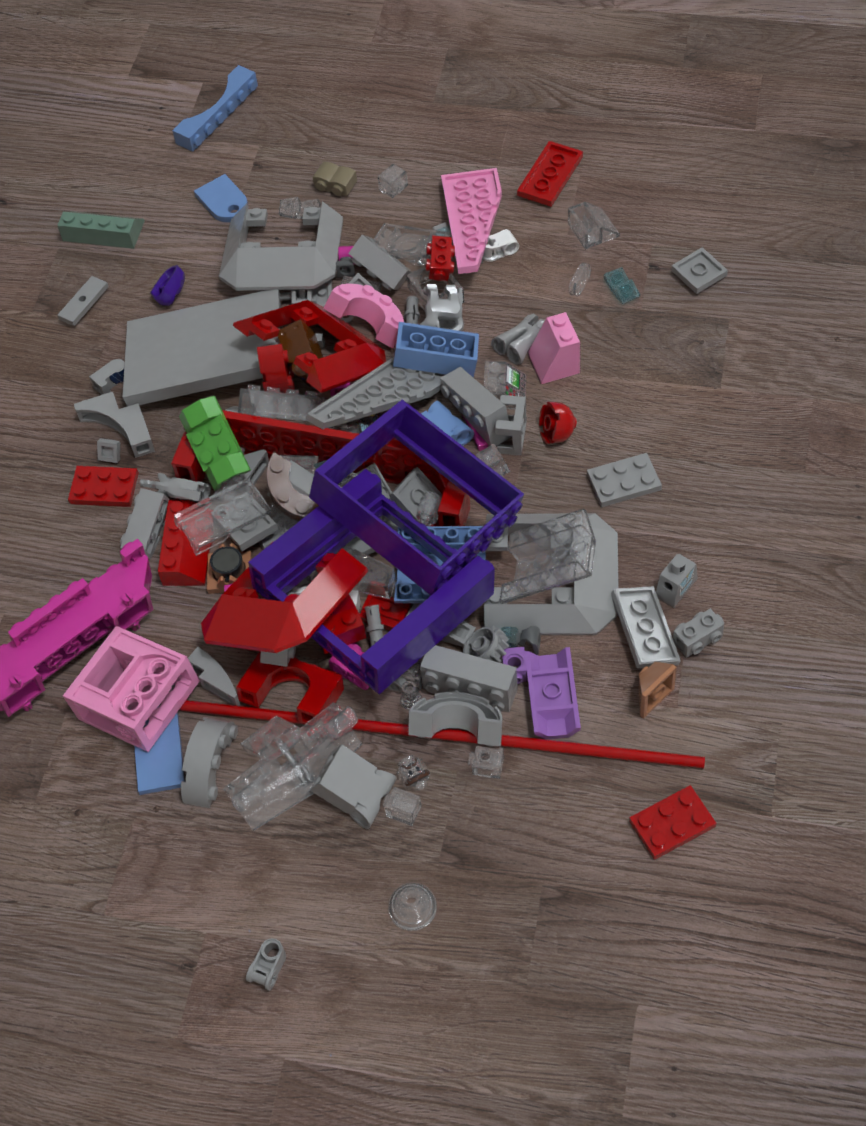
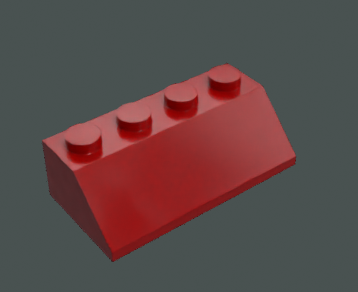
(177, 560)

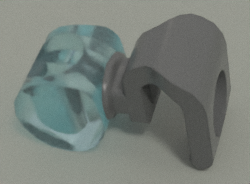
(531, 635)

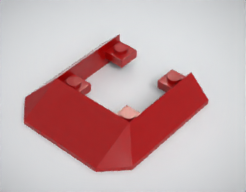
(355, 352)
(271, 625)

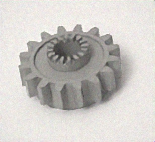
(487, 643)

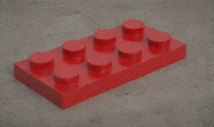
(550, 173)

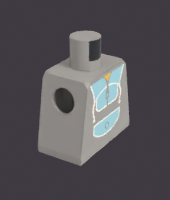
(680, 574)

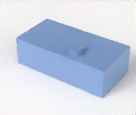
(435, 349)

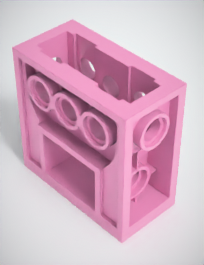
(137, 692)

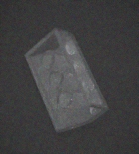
(277, 404)

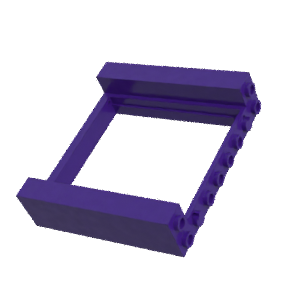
(303, 547)

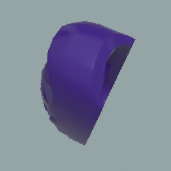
(168, 286)

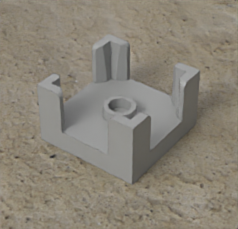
(514, 427)

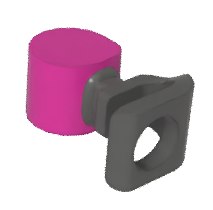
(345, 261)

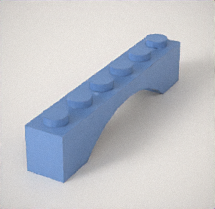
(195, 130)

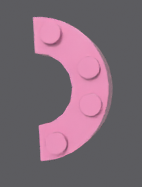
(368, 305)

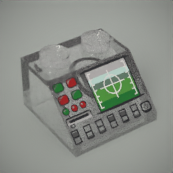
(504, 379)

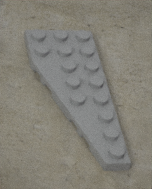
(375, 394)

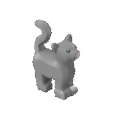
(443, 309)
(179, 488)

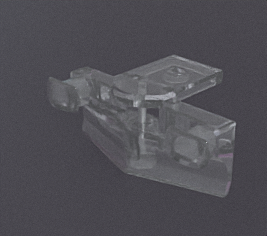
(274, 788)

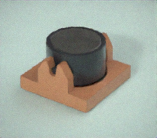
(226, 566)

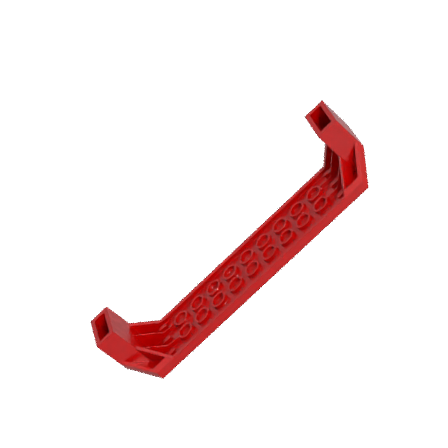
(292, 438)

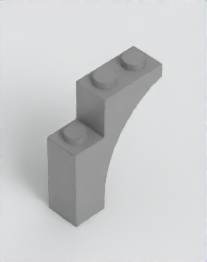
(126, 420)

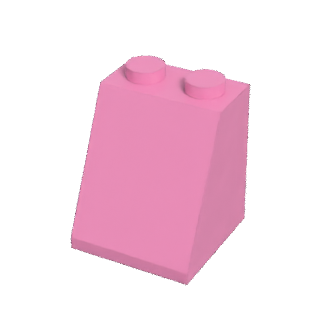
(555, 349)

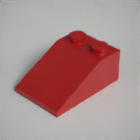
(346, 623)

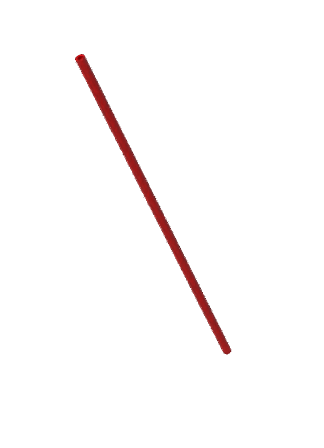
(462, 736)

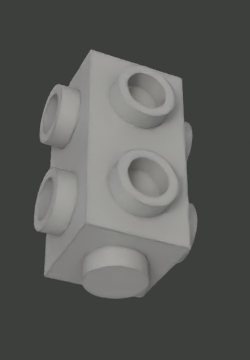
(699, 632)

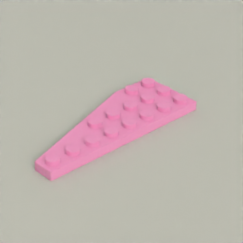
(471, 210)

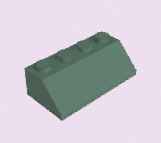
(100, 229)

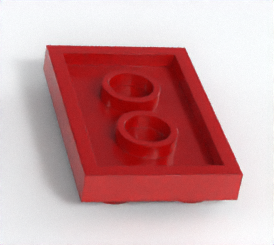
(103, 486)
(672, 822)

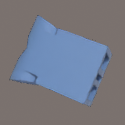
(449, 423)

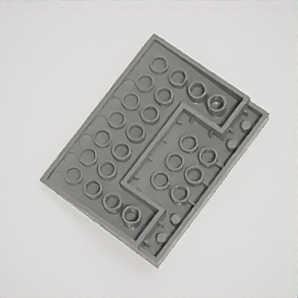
(194, 349)

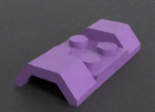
(552, 695)

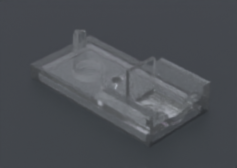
(206, 527)

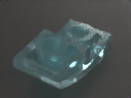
(621, 286)

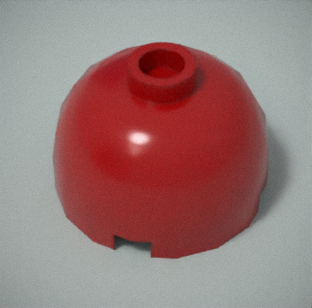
(557, 422)

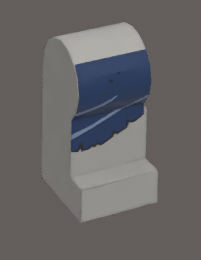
(108, 376)

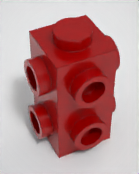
(440, 261)

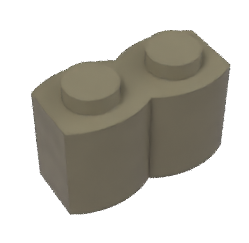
(335, 179)

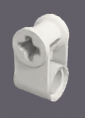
(500, 245)

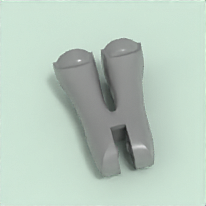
(518, 339)

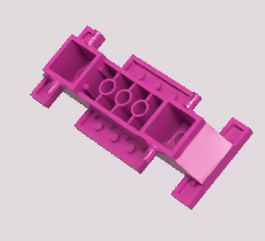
(72, 625)

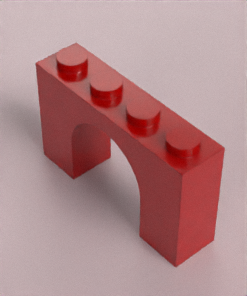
(323, 685)

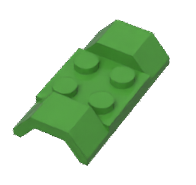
(213, 441)

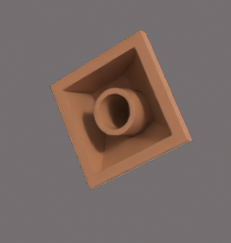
(655, 685)

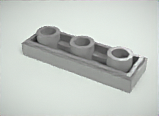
(83, 301)

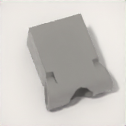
(353, 785)

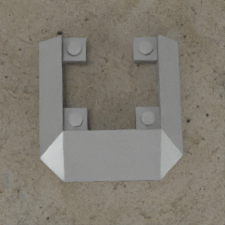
(281, 268)
(574, 610)

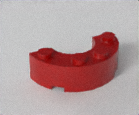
(275, 367)

